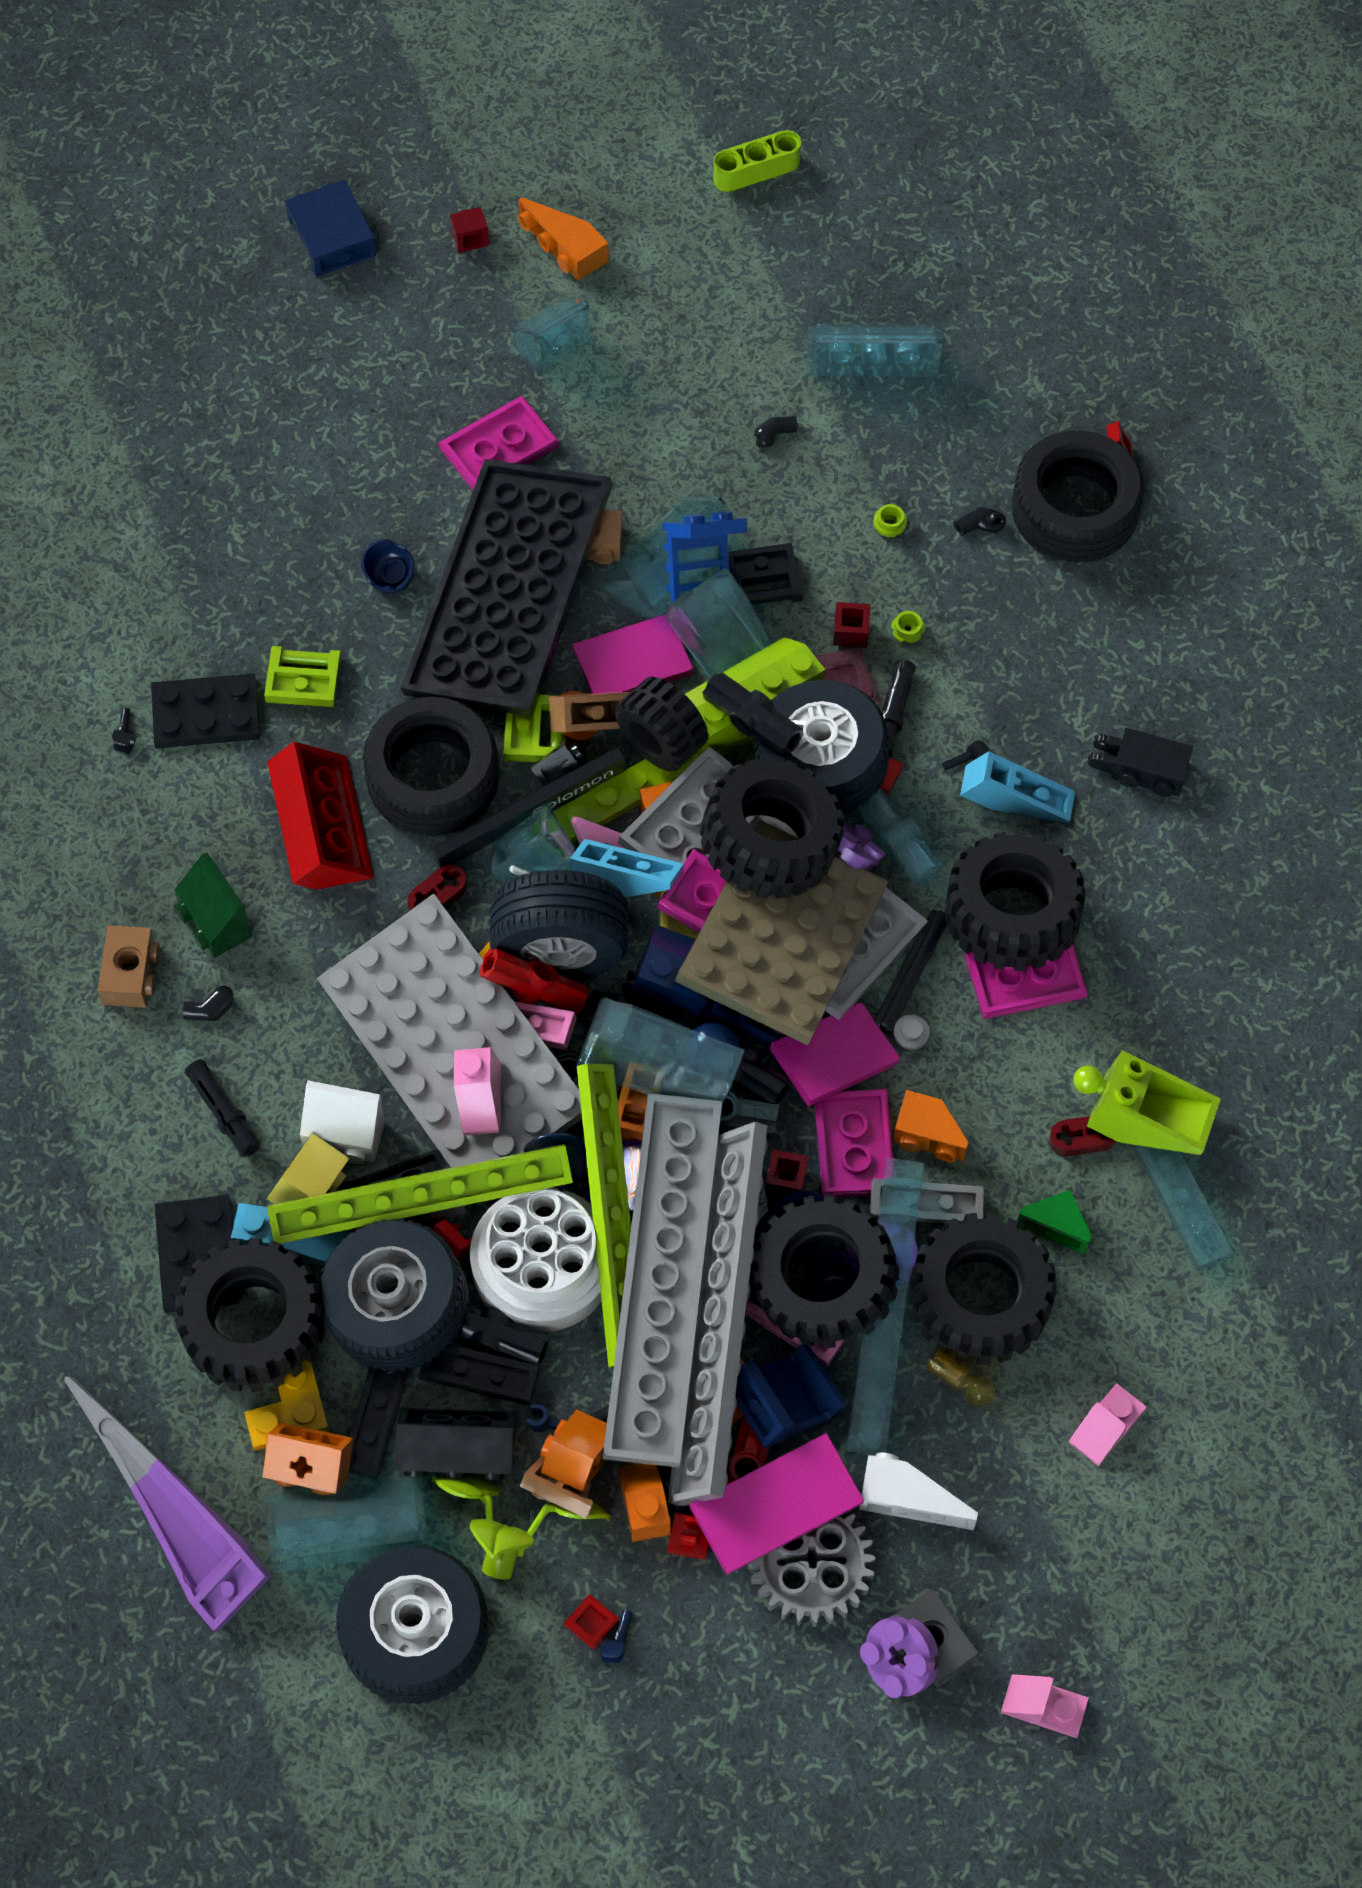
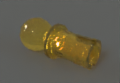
(978, 1390)

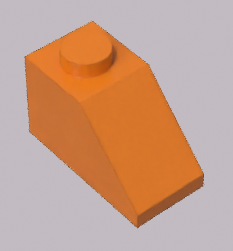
(644, 1501)

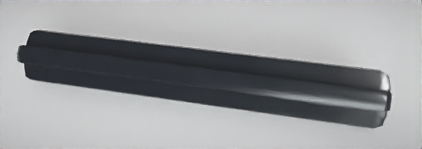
(910, 971)

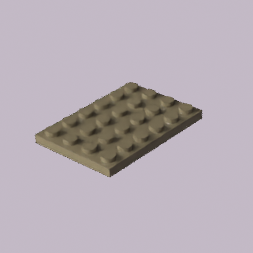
(782, 954)

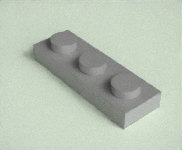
(938, 1201)

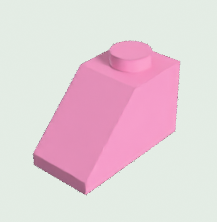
(478, 1090)

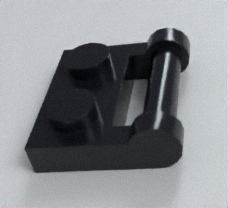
(766, 566)

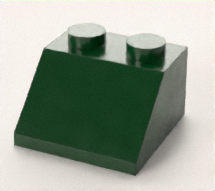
(211, 908)

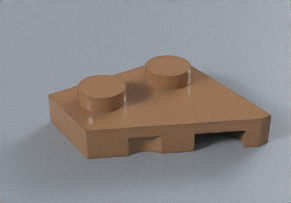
(561, 1494)

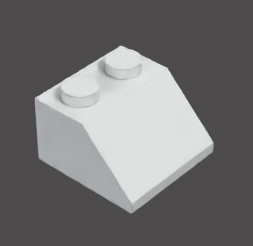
(344, 1119)

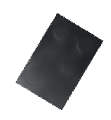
(205, 710)
(184, 1235)

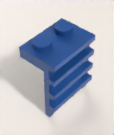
(698, 533)

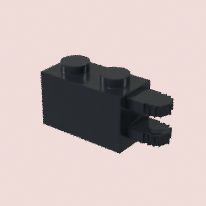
(1143, 761)

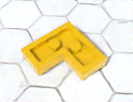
(298, 1406)

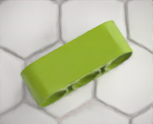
(757, 160)

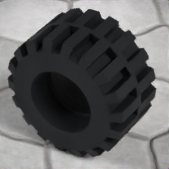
(661, 723)

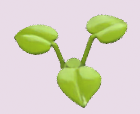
(498, 1540)

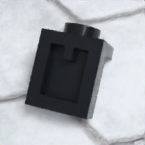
(559, 762)

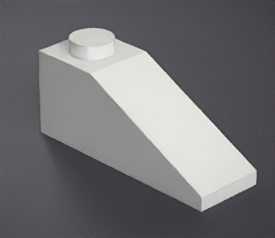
(905, 1492)

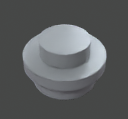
(911, 1032)

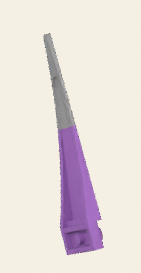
(204, 1551)

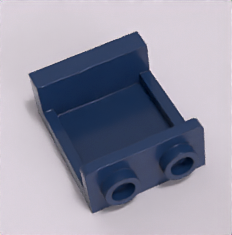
(331, 227)
(787, 1396)

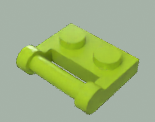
(302, 685)
(524, 733)

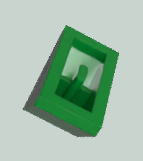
(1058, 1221)

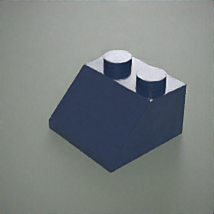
(660, 967)

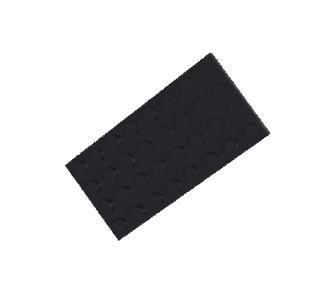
(507, 587)

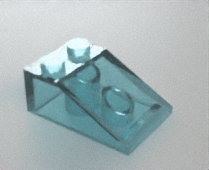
(717, 624)

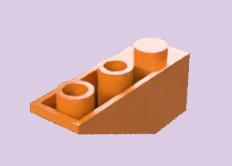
(570, 239)

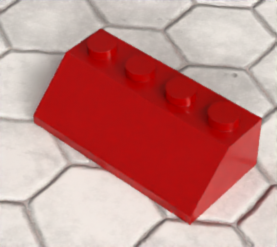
(319, 817)

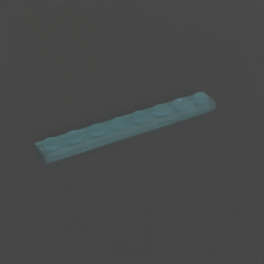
(881, 1347)

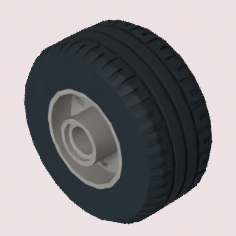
(562, 920)
(393, 1295)

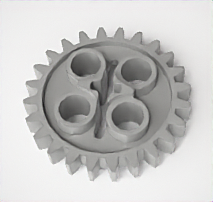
(814, 1596)

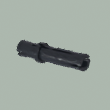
(897, 698)
(229, 1118)

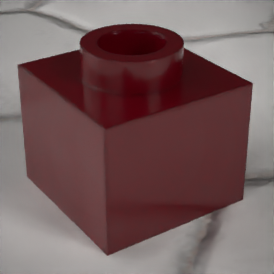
(469, 229)
(851, 624)
(789, 1165)

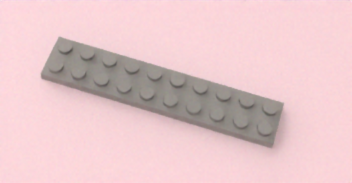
(663, 1281)
(721, 1316)

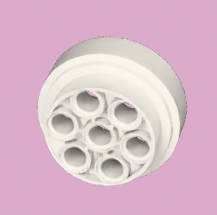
(567, 1295)

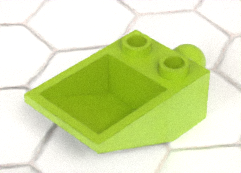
(1147, 1106)

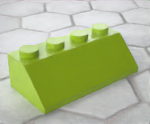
(767, 671)

